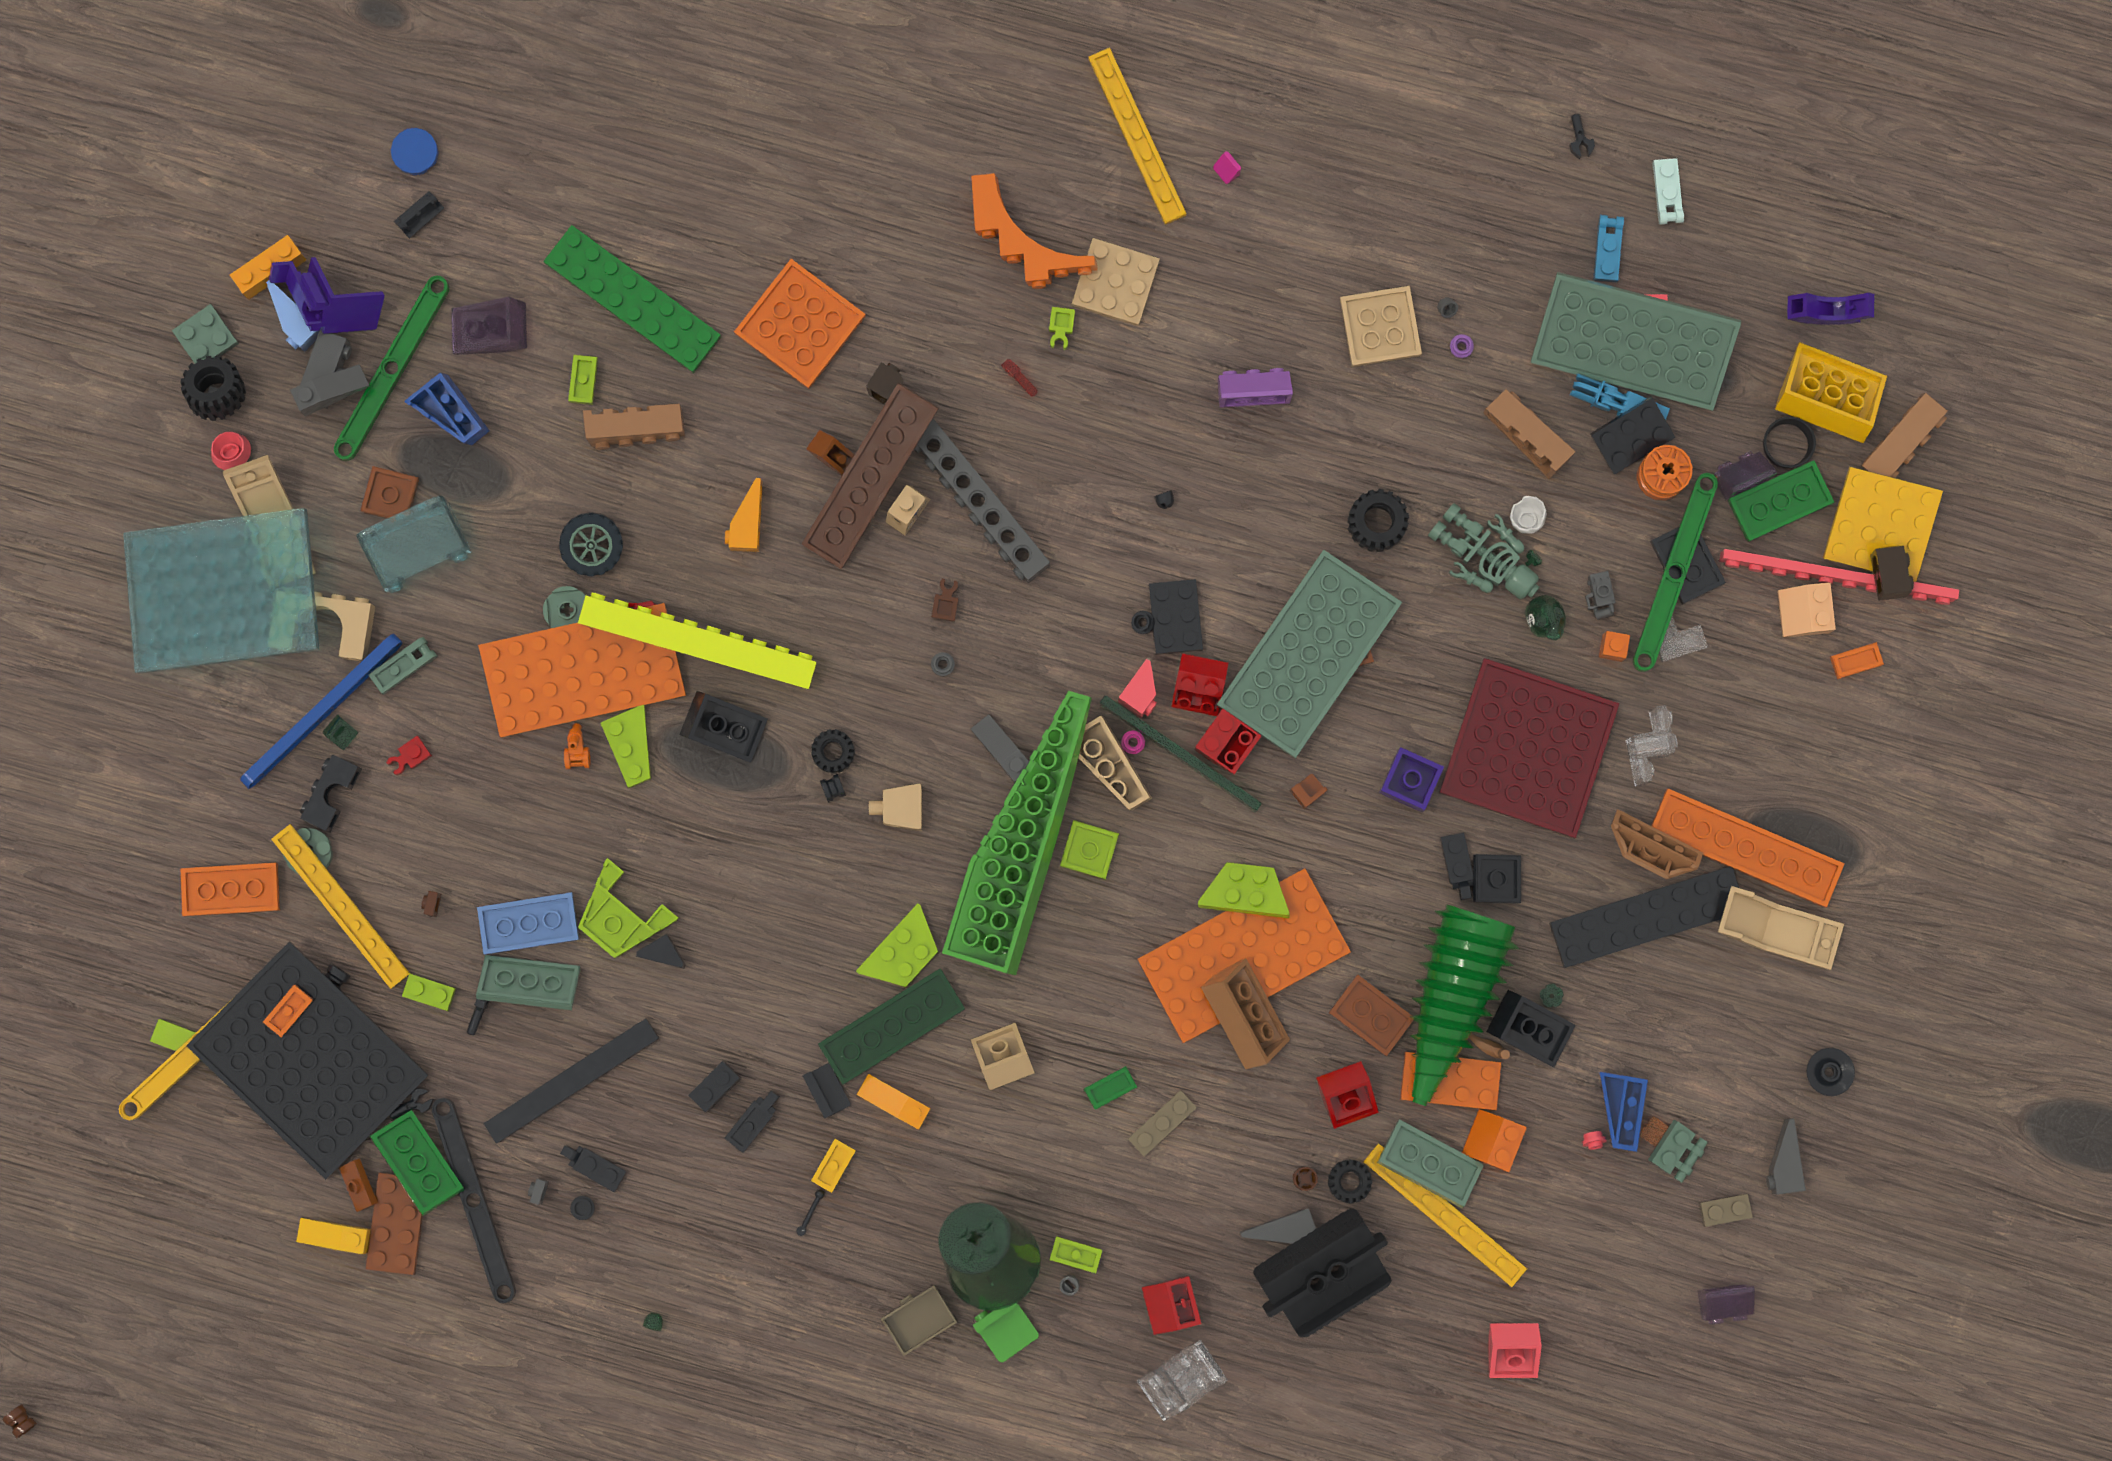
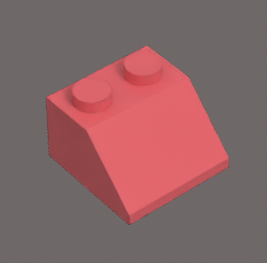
(1140, 692)
(1514, 1350)

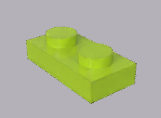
(583, 379)
(429, 992)
(1076, 1254)

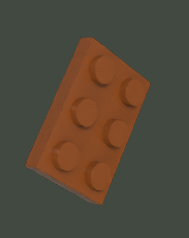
(1371, 1015)

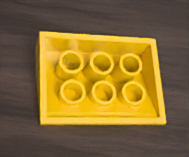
(1831, 393)

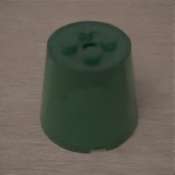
(999, 1267)

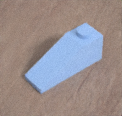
(291, 320)

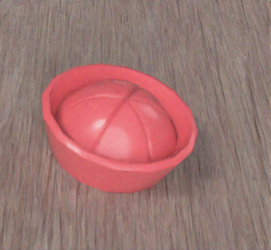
(238, 454)

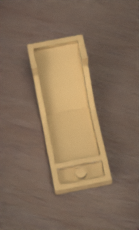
(257, 488)
(1780, 929)

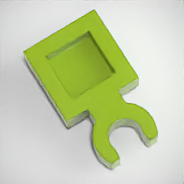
(1061, 323)

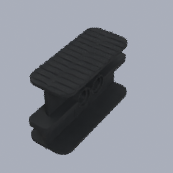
(1338, 1242)

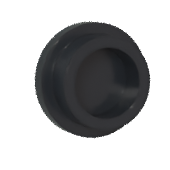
(582, 1208)

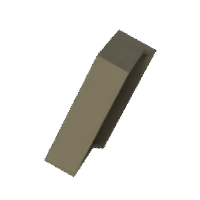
(918, 1319)

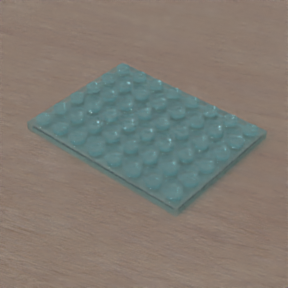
(221, 591)

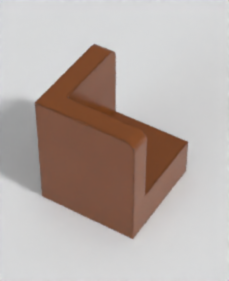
(1308, 791)

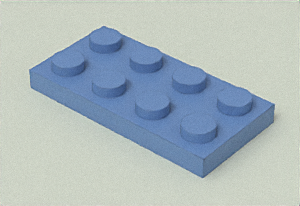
(528, 923)

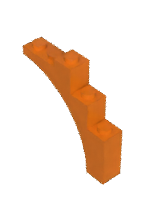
(1039, 261)

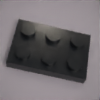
(1632, 435)
(1702, 573)
(1175, 616)

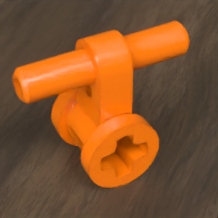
(576, 753)

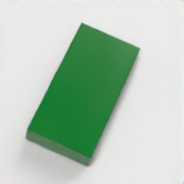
(1110, 1087)

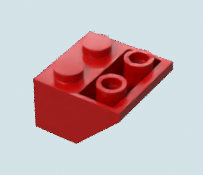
(1199, 684)
(1227, 742)
(1171, 1305)

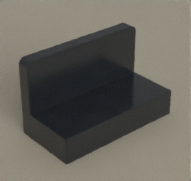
(826, 1090)

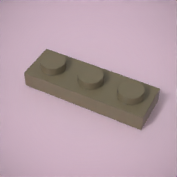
(1162, 1123)

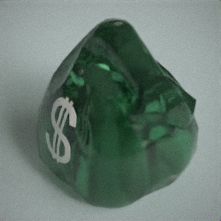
(1546, 617)

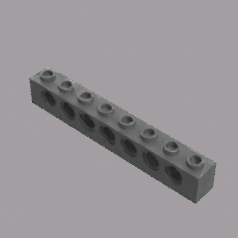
(1022, 542)

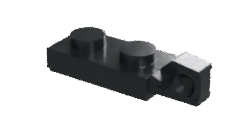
(1458, 863)
(752, 1122)
(594, 1167)

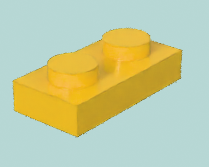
(833, 1165)

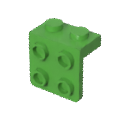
(1005, 1331)

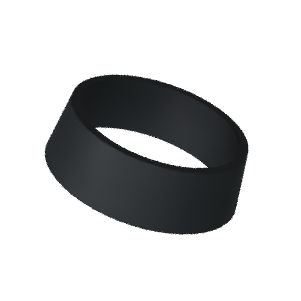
(1804, 427)

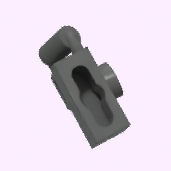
(1602, 595)

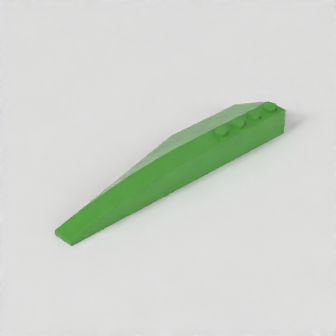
(1016, 853)

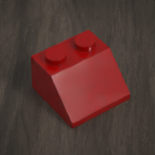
(1347, 1094)

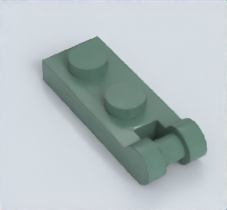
(402, 665)

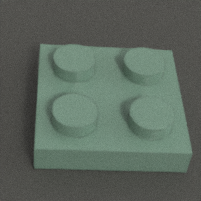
(205, 335)

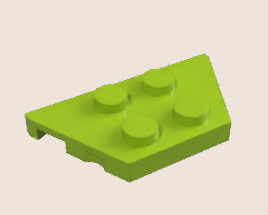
(1246, 890)
(902, 951)

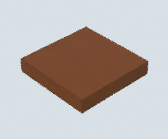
(388, 493)

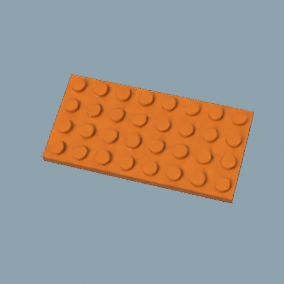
(575, 675)
(1275, 948)

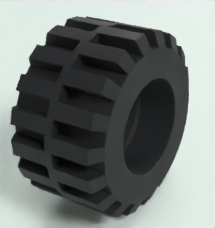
(205, 374)
(1392, 506)

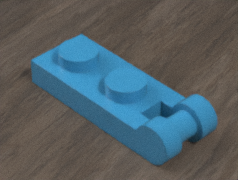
(1608, 249)

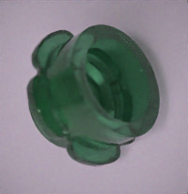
(1545, 995)

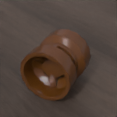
(1304, 1178)
(19, 1421)

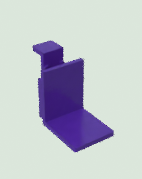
(320, 305)

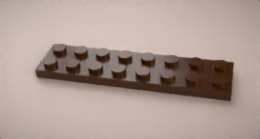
(870, 475)

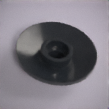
(1842, 1074)

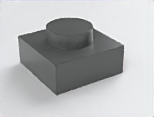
(537, 1191)

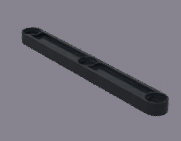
(480, 1216)

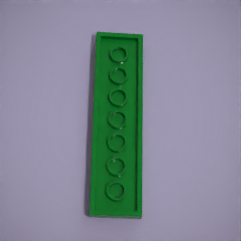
(632, 299)

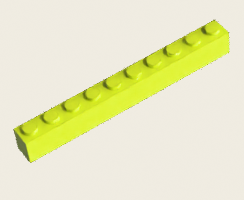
(697, 642)

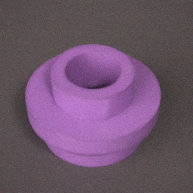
(1467, 341)

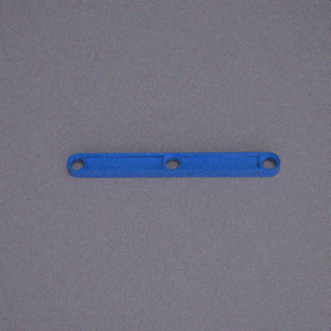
(320, 711)

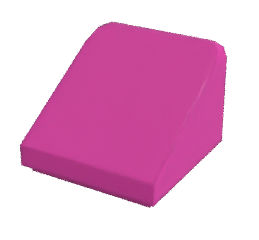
(1227, 168)

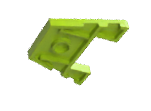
(614, 924)

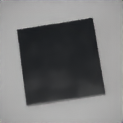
(1496, 878)

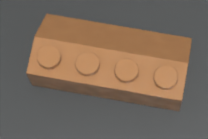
(1245, 1014)

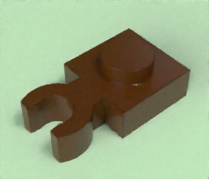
(945, 605)

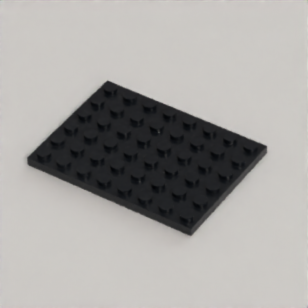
(320, 1081)

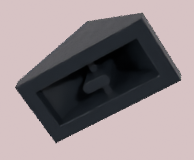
(662, 951)

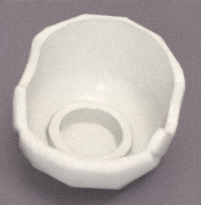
(1528, 515)

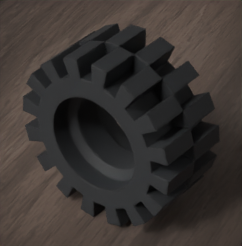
(833, 765)
(1339, 1170)

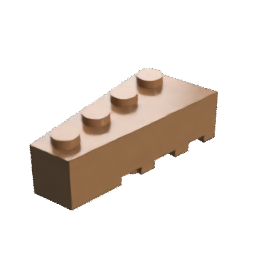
(633, 426)
(1529, 433)
(1905, 437)

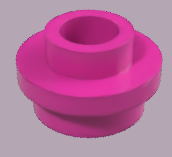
(1136, 735)

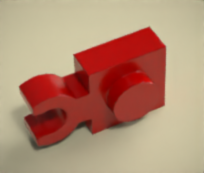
(412, 753)

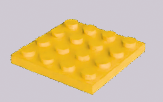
(1881, 514)

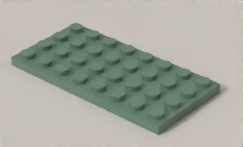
(1635, 341)
(1309, 654)

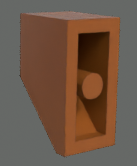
(830, 452)

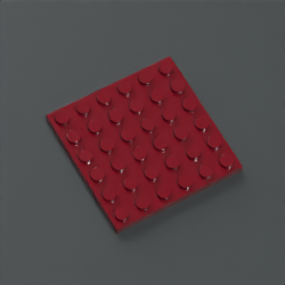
(1529, 748)

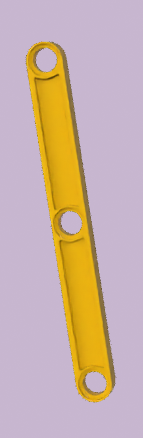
(161, 1079)

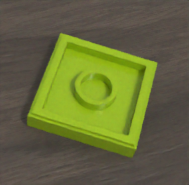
(1089, 849)

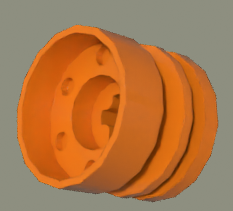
(1655, 482)

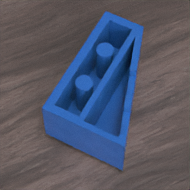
(447, 407)
(1624, 1108)

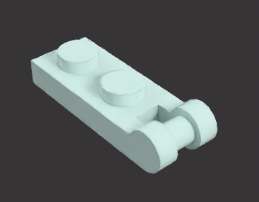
(1668, 190)

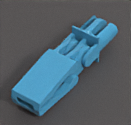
(1590, 391)

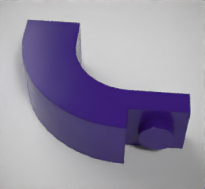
(1830, 310)

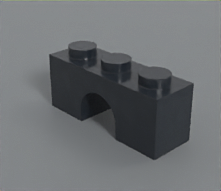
(318, 809)

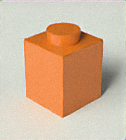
(1614, 646)

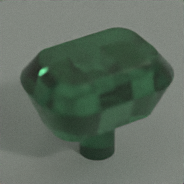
(1533, 558)

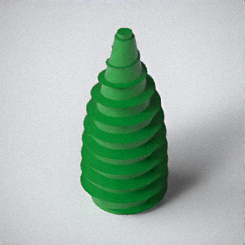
(1455, 991)

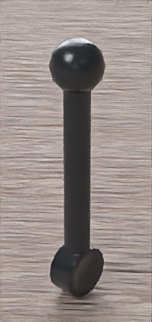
(801, 1230)

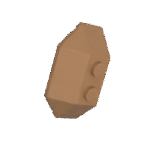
(1653, 848)

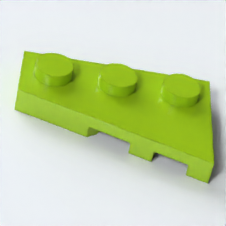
(629, 744)

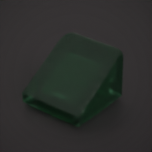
(340, 732)

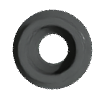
(942, 657)

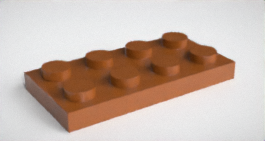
(393, 1229)

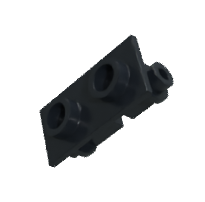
(419, 214)

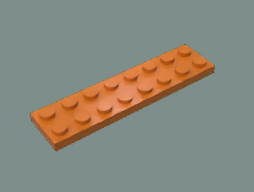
(1749, 848)

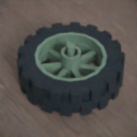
(595, 521)

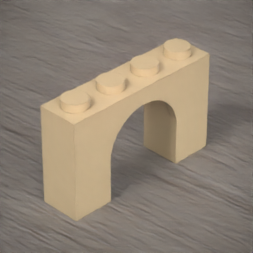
(356, 623)

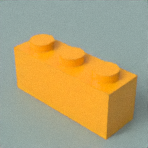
(253, 275)

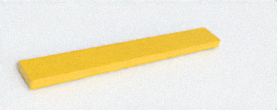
(1137, 136)
(340, 906)
(1451, 1222)

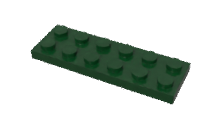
(891, 1026)

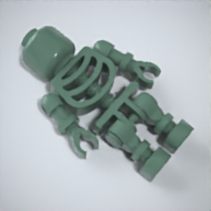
(1519, 580)

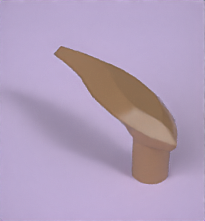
(1490, 1047)

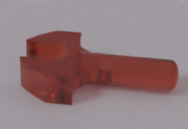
(1014, 371)

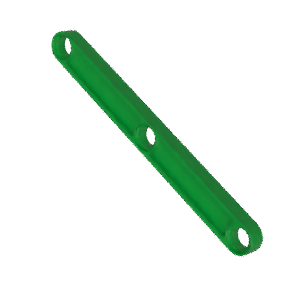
(383, 383)
(1679, 556)

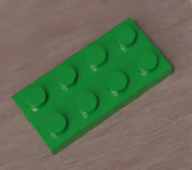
(1780, 501)
(417, 1163)

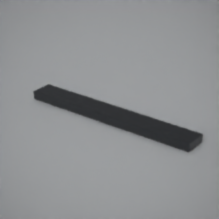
(571, 1081)

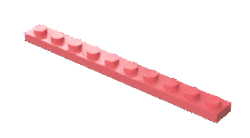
(1826, 574)

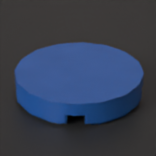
(414, 151)

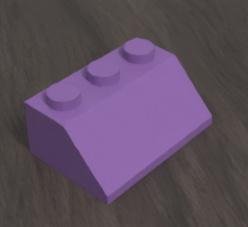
(1254, 388)

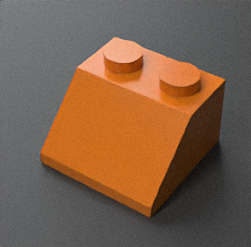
(1494, 1140)

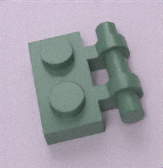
(1672, 1147)

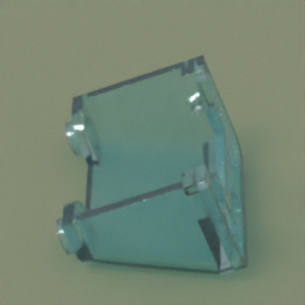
(413, 542)

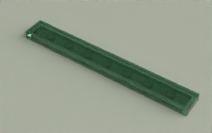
(1179, 753)

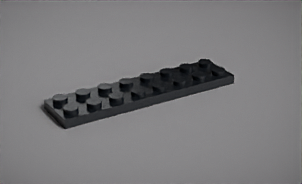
(1643, 917)

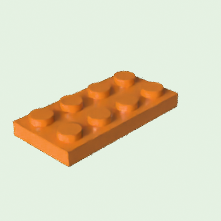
(230, 889)
(1468, 1083)

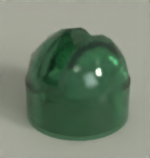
(653, 1322)

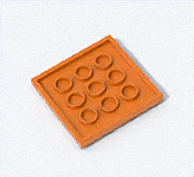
(799, 323)

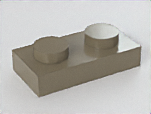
(1725, 1210)

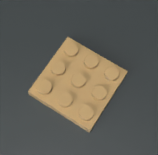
(1120, 283)
(1380, 326)

